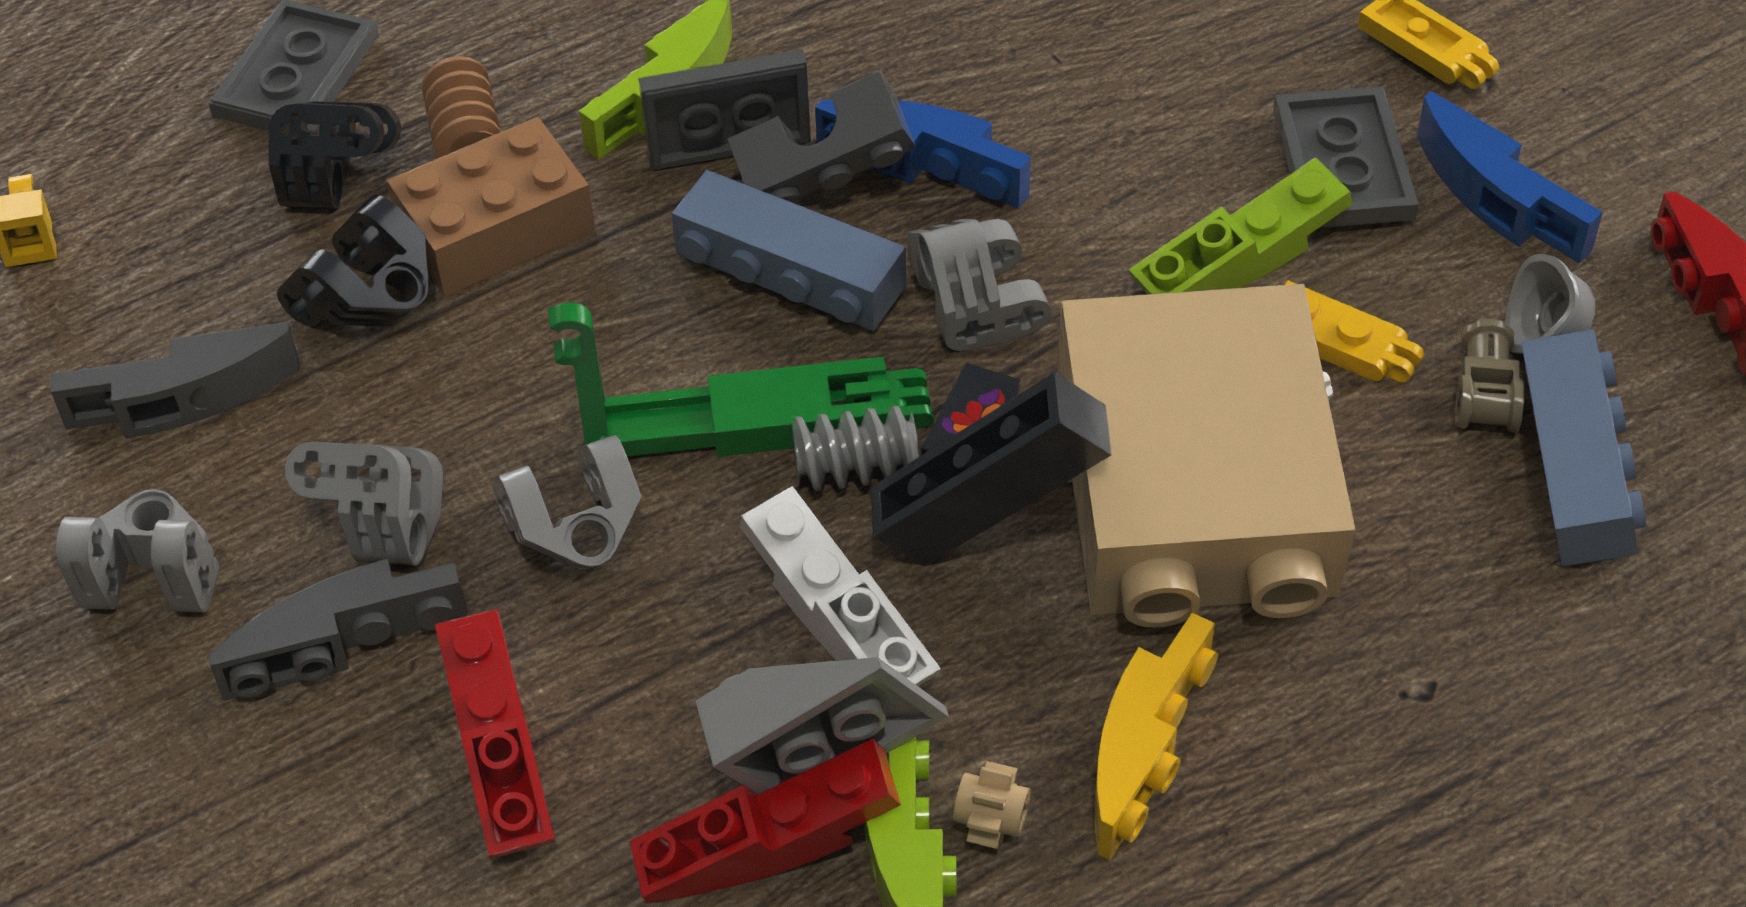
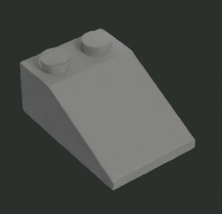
(799, 715)

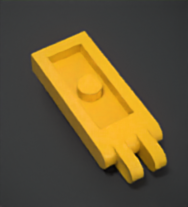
(1429, 41)
(1361, 340)

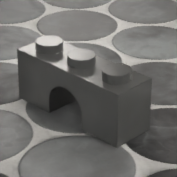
(866, 135)

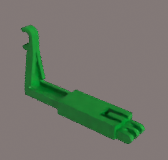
(736, 410)

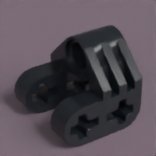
(312, 167)
(331, 290)

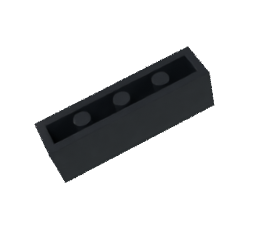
(990, 470)

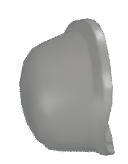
(1547, 301)

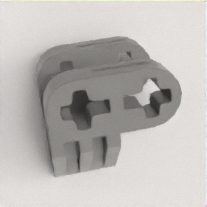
(961, 269)
(607, 479)
(380, 513)
(143, 531)

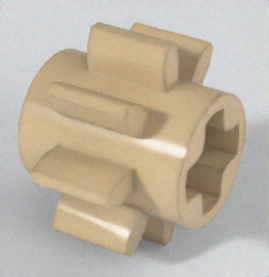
(991, 805)

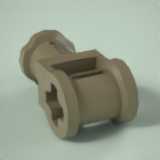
(1489, 381)

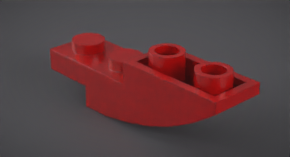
(1705, 264)
(494, 734)
(765, 834)

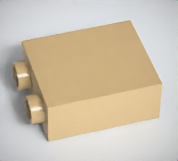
(1218, 456)

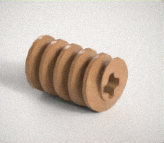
(458, 104)

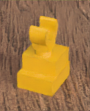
(25, 224)

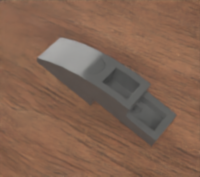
(197, 381)
(311, 629)

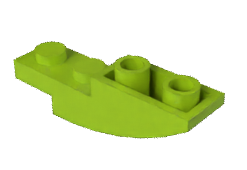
(690, 43)
(1251, 242)
(901, 848)

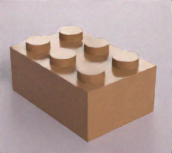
(494, 204)

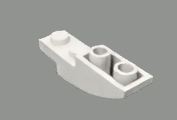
(828, 594)

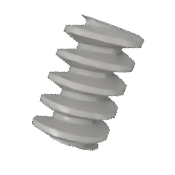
(853, 446)

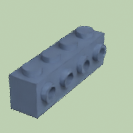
(790, 250)
(1580, 448)

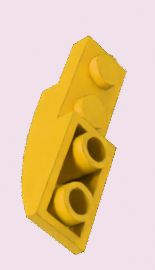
(1142, 731)

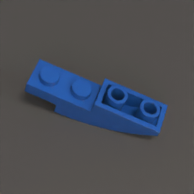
(952, 149)
(1507, 196)

